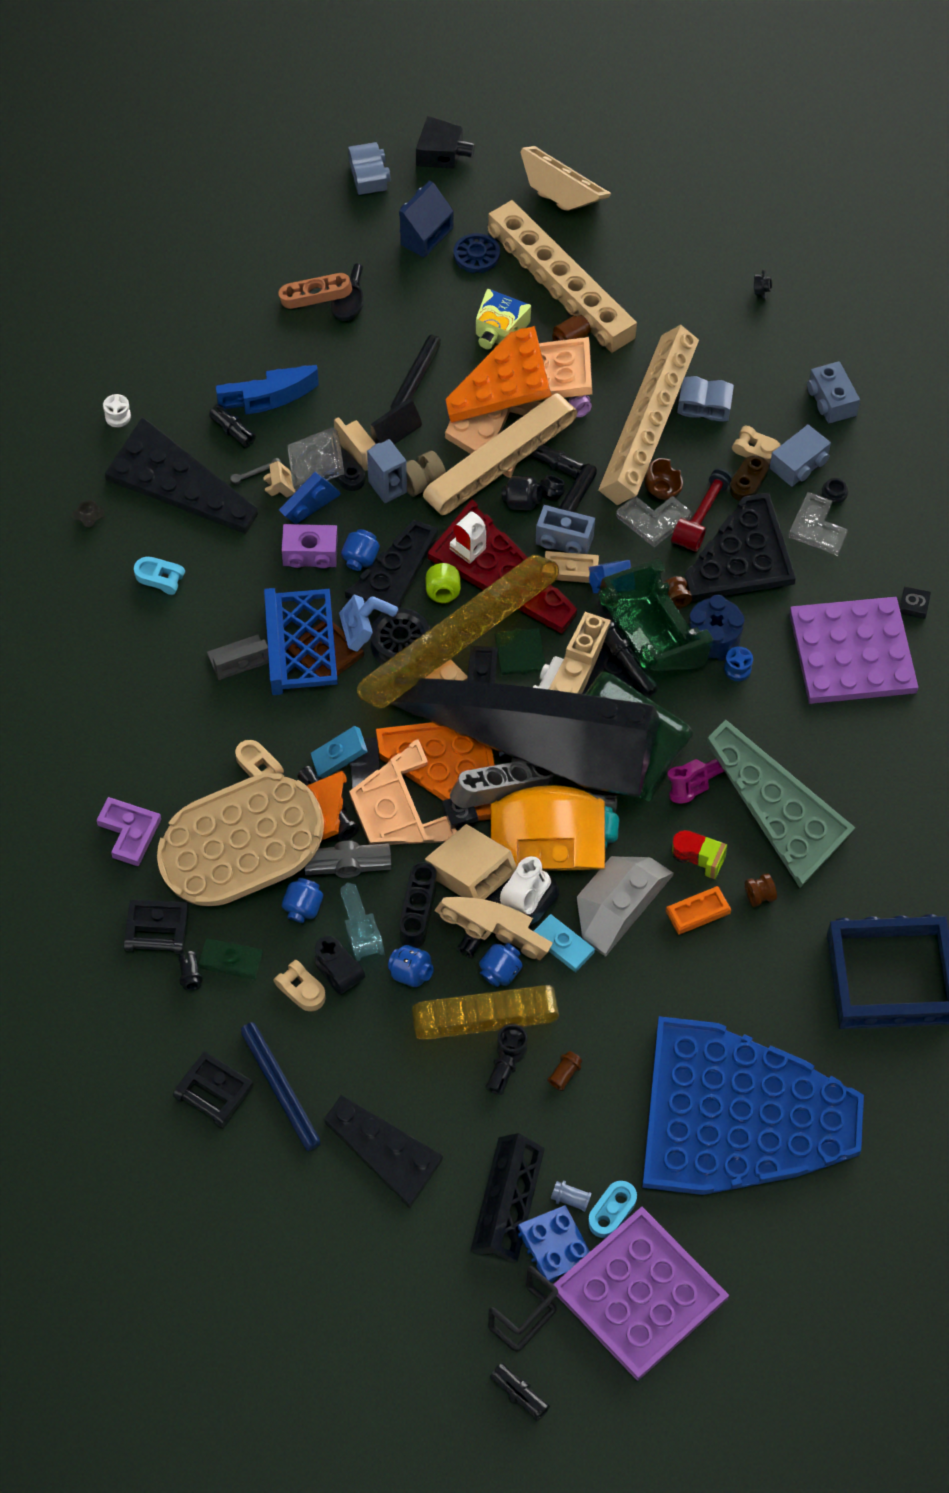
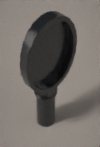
(350, 306)

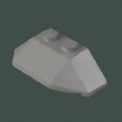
(618, 898)

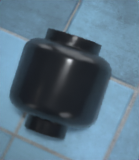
(522, 493)

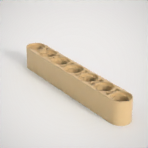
(499, 454)

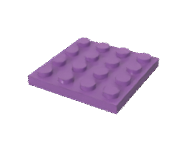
(853, 650)
(640, 1293)

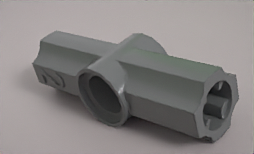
(349, 859)

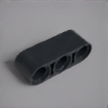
(418, 893)

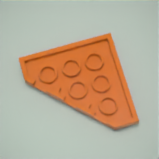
(504, 379)
(446, 755)

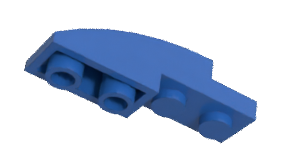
(275, 391)

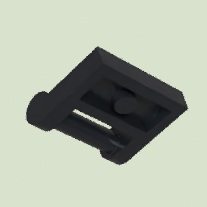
(156, 917)
(217, 1080)

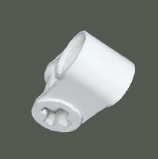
(524, 888)

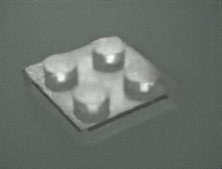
(316, 454)

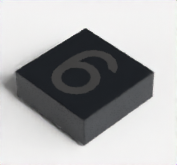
(915, 602)
(459, 816)

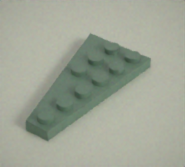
(790, 814)

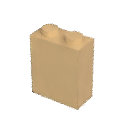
(472, 863)

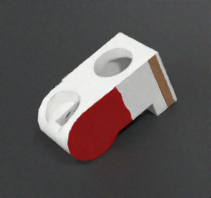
(469, 533)

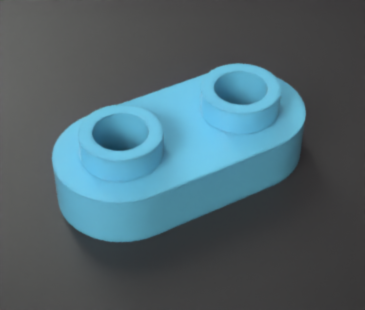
(610, 1210)

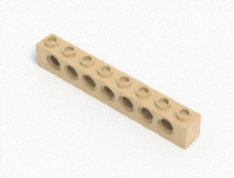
(561, 276)
(648, 415)

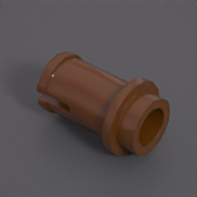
(565, 1070)

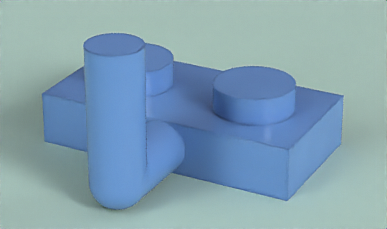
(356, 621)

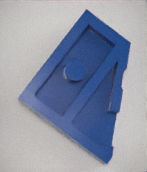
(309, 498)

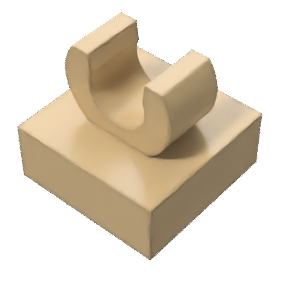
(280, 480)

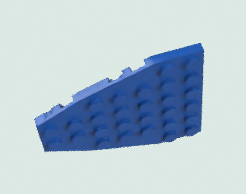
(740, 1112)

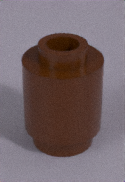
(572, 328)

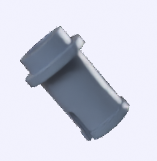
(570, 1196)

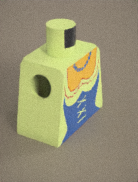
(499, 317)

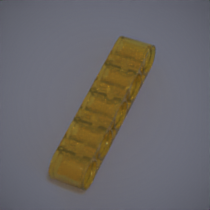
(484, 1012)

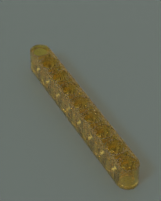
(473, 621)

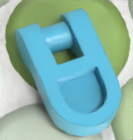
(149, 572)

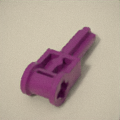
(692, 779)

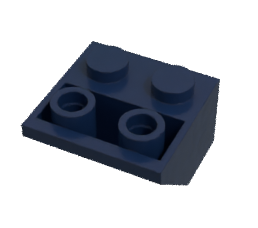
(425, 220)

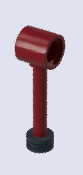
(691, 532)

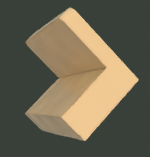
(354, 441)

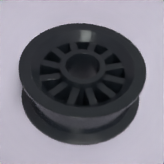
(387, 629)

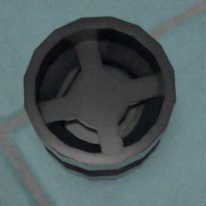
(513, 1037)

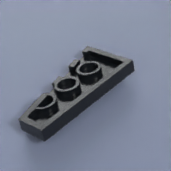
(391, 1153)

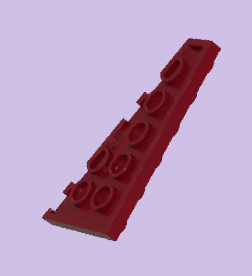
(497, 560)

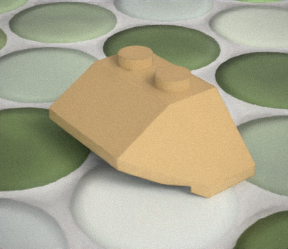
(559, 182)

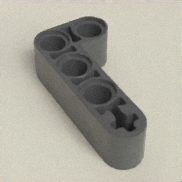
(495, 782)

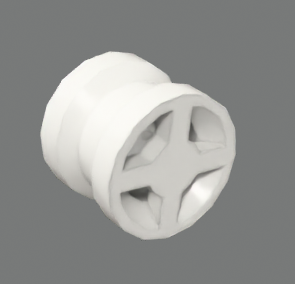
(112, 405)

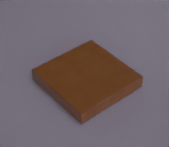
(344, 656)

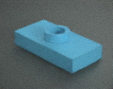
(566, 944)

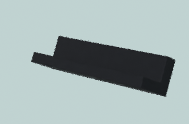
(503, 1192)

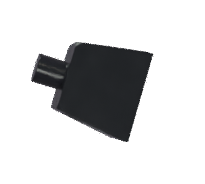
(441, 144)

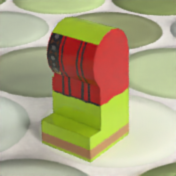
(700, 851)

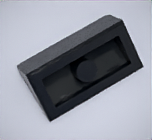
(396, 423)

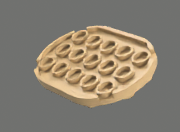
(240, 839)

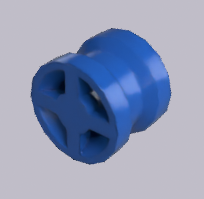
(743, 658)

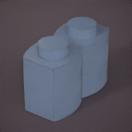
(368, 168)
(705, 398)

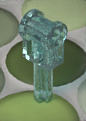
(360, 928)

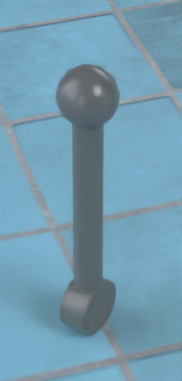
(236, 478)

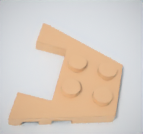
(478, 430)
(387, 807)

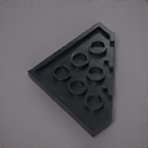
(744, 554)

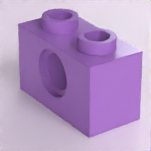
(299, 539)

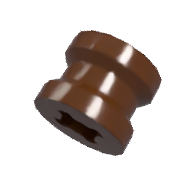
(678, 592)
(760, 890)

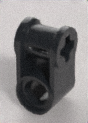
(340, 968)

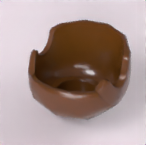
(663, 480)

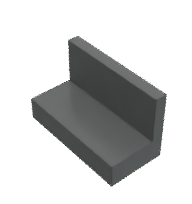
(239, 656)

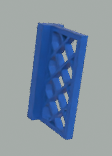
(278, 646)

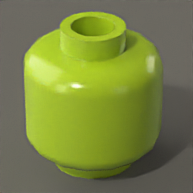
(442, 583)

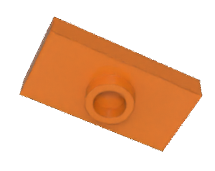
(698, 910)

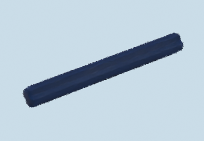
(280, 1086)

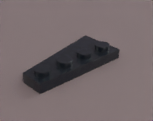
(397, 567)

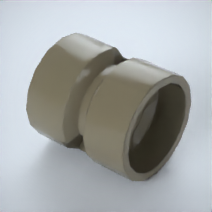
(423, 472)

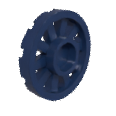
(476, 253)

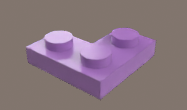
(135, 829)

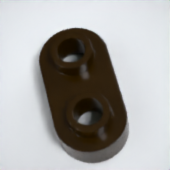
(750, 476)

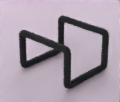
(546, 1302)

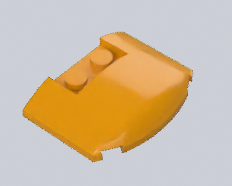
(554, 824)

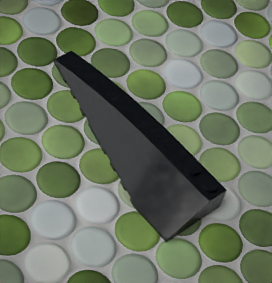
(574, 735)

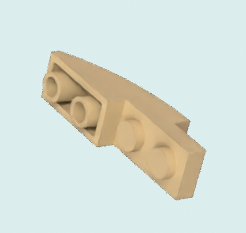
(581, 654)
(483, 917)

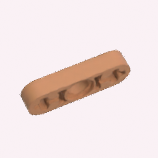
(333, 293)

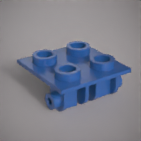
(553, 1242)

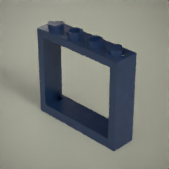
(887, 1014)

